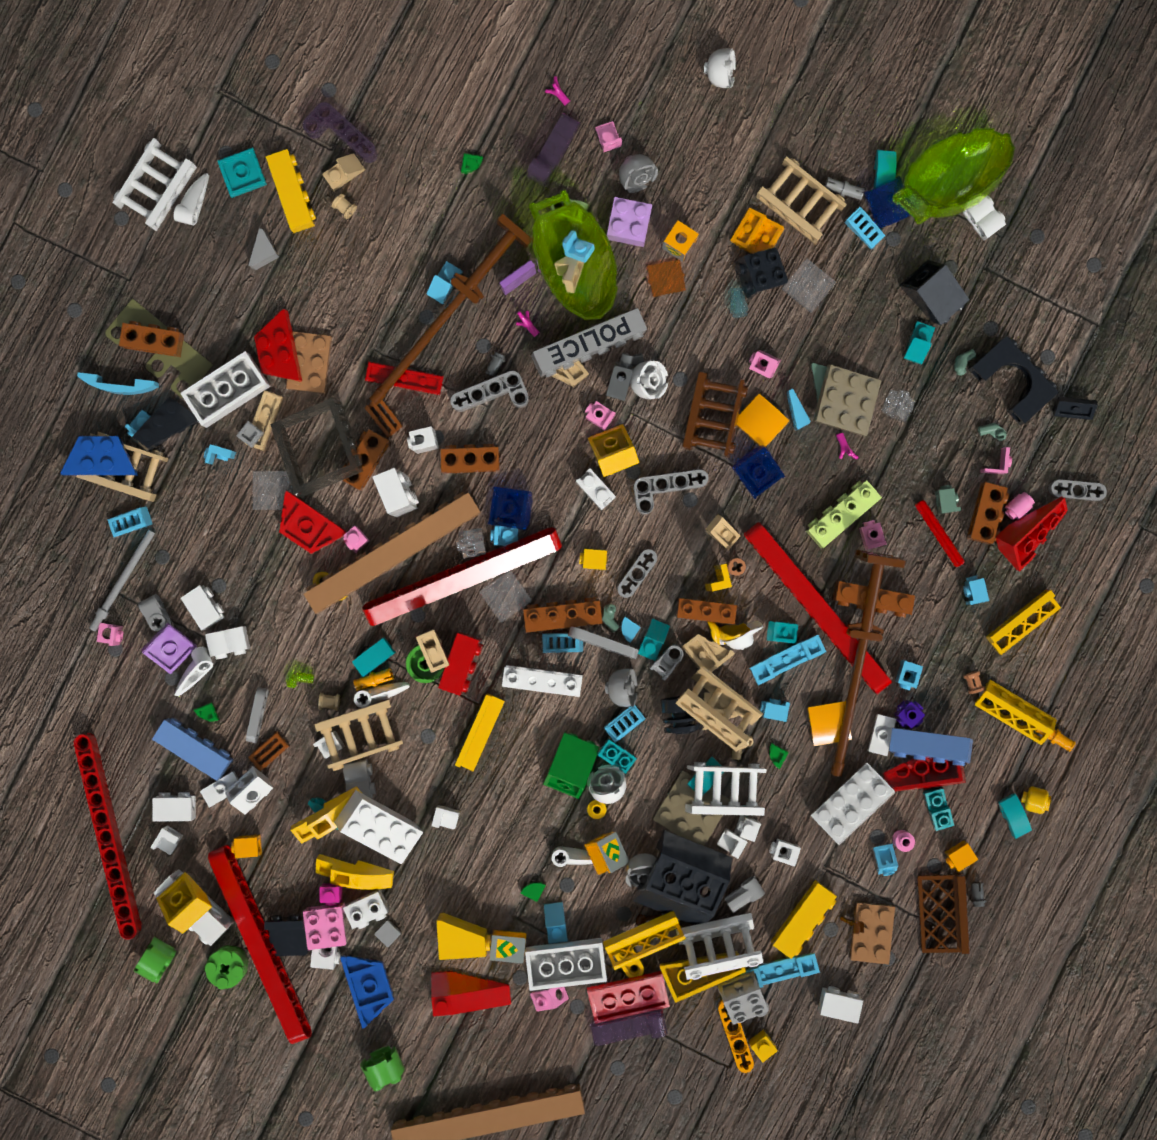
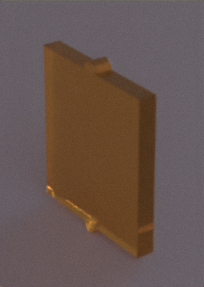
(666, 278)

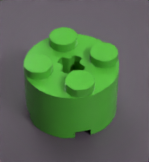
(417, 669)
(153, 960)
(216, 970)
(383, 1068)

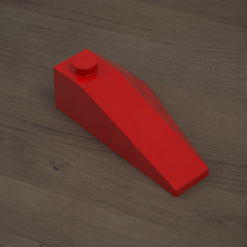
(1023, 536)
(924, 774)
(460, 993)

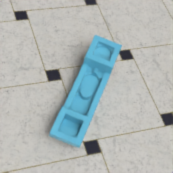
(139, 387)
(787, 659)
(785, 969)

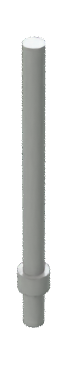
(102, 612)

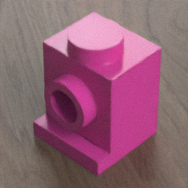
(331, 894)

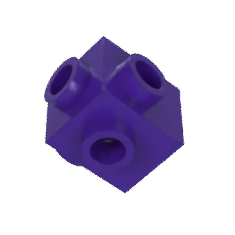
(903, 710)

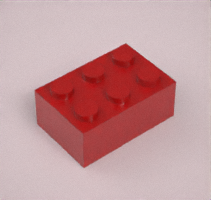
(461, 664)

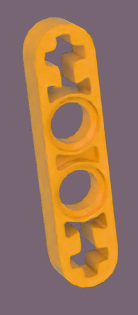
(732, 1037)

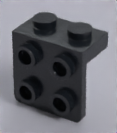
(760, 272)
(287, 935)

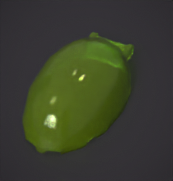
(956, 174)
(597, 281)

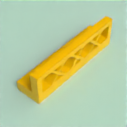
(722, 577)
(1006, 628)
(1018, 709)
(480, 732)
(642, 936)

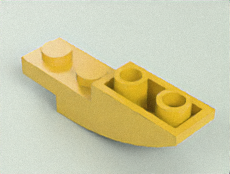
(322, 822)
(356, 876)

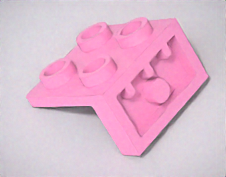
(324, 926)

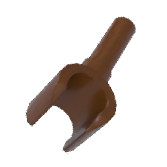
(641, 919)
(858, 926)

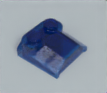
(881, 205)
(758, 471)
(510, 508)

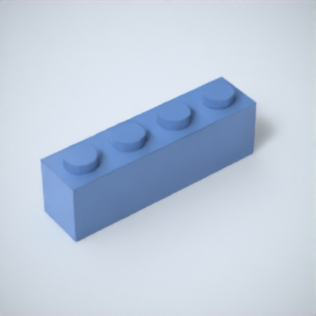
(931, 745)
(192, 748)

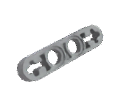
(603, 642)

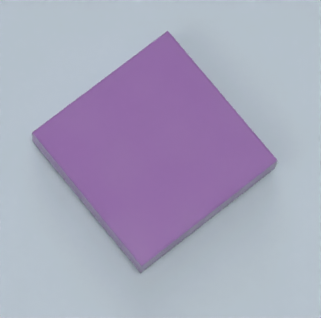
(517, 277)
(169, 648)

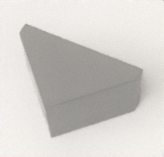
(263, 251)

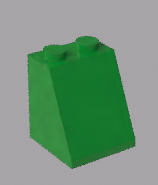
(571, 765)

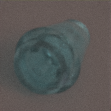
(738, 304)

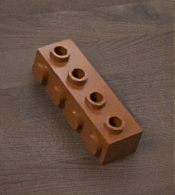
(887, 600)
(562, 616)

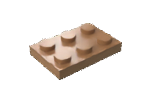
(313, 360)
(875, 942)

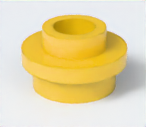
(592, 814)

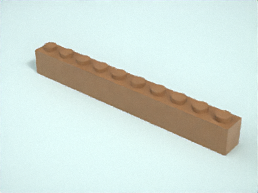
(391, 553)
(494, 1116)

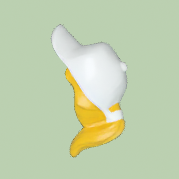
(735, 636)

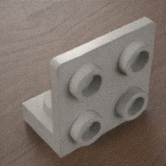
(743, 998)

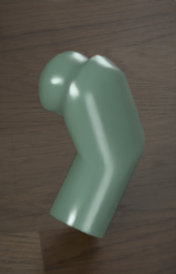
(961, 361)
(994, 430)
(608, 617)

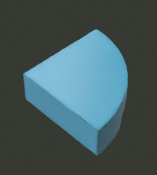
(629, 629)

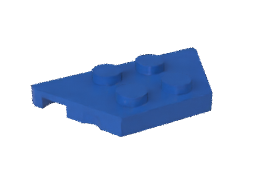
(98, 457)
(368, 986)

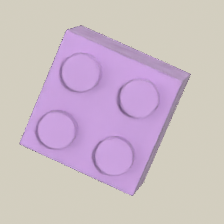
(629, 221)

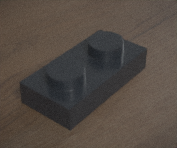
(1075, 408)

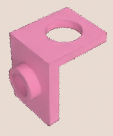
(608, 136)
(1005, 462)
(115, 637)
(547, 999)

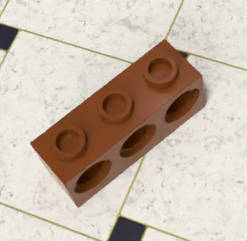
(141, 341)
(374, 455)
(478, 465)
(980, 520)
(706, 611)

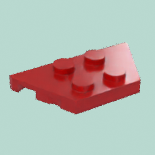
(277, 348)
(306, 525)

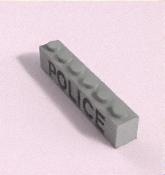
(589, 342)

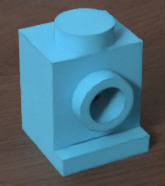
(975, 590)
(914, 671)
(775, 710)

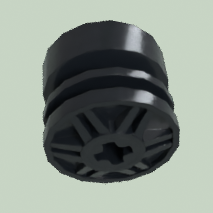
(681, 721)

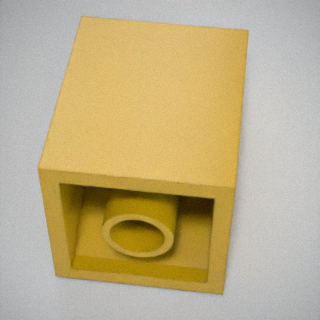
(461, 938)

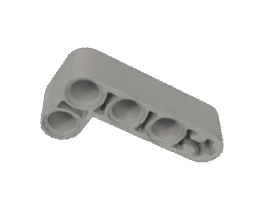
(487, 395)
(671, 486)

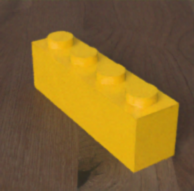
(290, 191)
(803, 919)

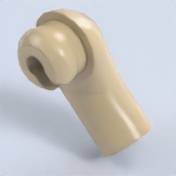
(737, 755)

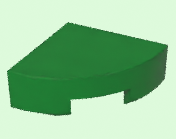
(470, 163)
(207, 712)
(777, 755)
(533, 890)

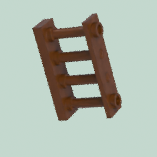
(699, 402)

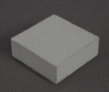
(250, 434)
(387, 933)

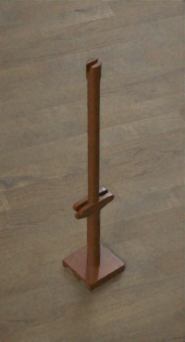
(466, 288)
(863, 631)

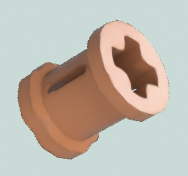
(742, 568)
(974, 689)

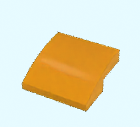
(756, 232)
(761, 421)
(826, 722)

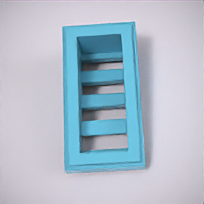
(860, 233)
(797, 411)
(141, 518)
(546, 643)
(612, 734)

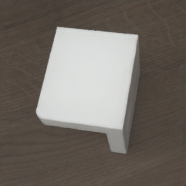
(323, 746)
(445, 817)
(167, 840)
(732, 843)

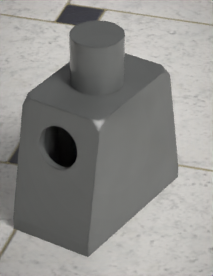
(619, 384)

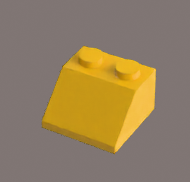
(613, 450)
(183, 903)

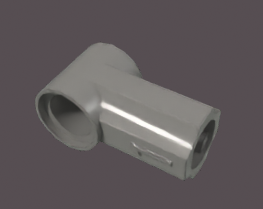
(748, 892)

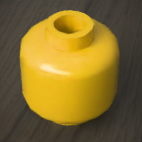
(1036, 800)

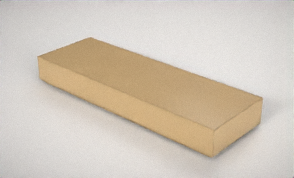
(266, 415)

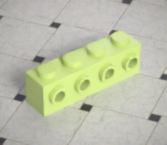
(842, 515)

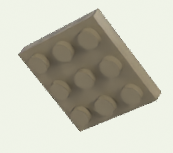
(847, 400)
(673, 815)

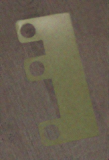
(191, 364)

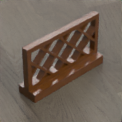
(960, 917)

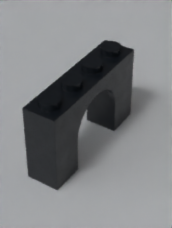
(1038, 390)

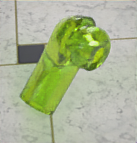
(299, 677)

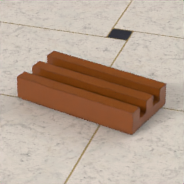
(394, 430)
(281, 741)

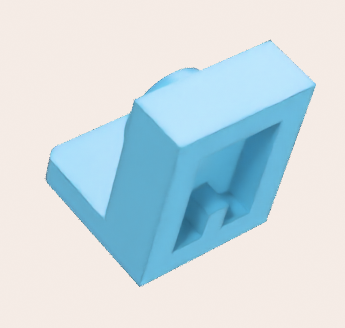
(577, 248)
(136, 424)
(222, 454)
(504, 535)
(885, 859)

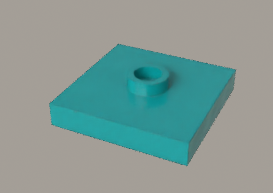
(242, 172)

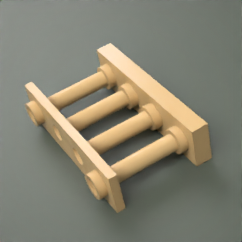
(798, 219)
(126, 485)
(710, 718)
(344, 722)

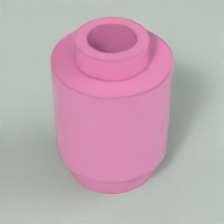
(1019, 506)
(899, 836)

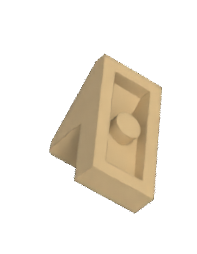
(344, 171)
(571, 272)
(722, 532)
(432, 650)

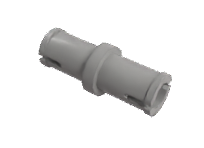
(844, 188)

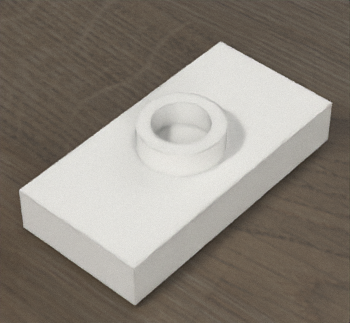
(881, 735)
(216, 792)

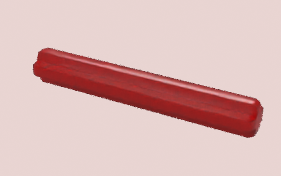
(939, 533)

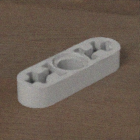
(1090, 496)
(633, 588)
(257, 715)

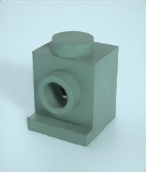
(946, 500)

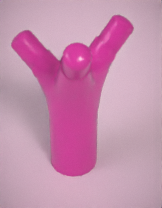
(558, 92)
(526, 322)
(845, 447)

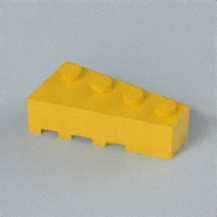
(682, 988)

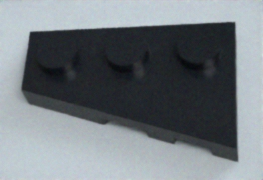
(164, 423)

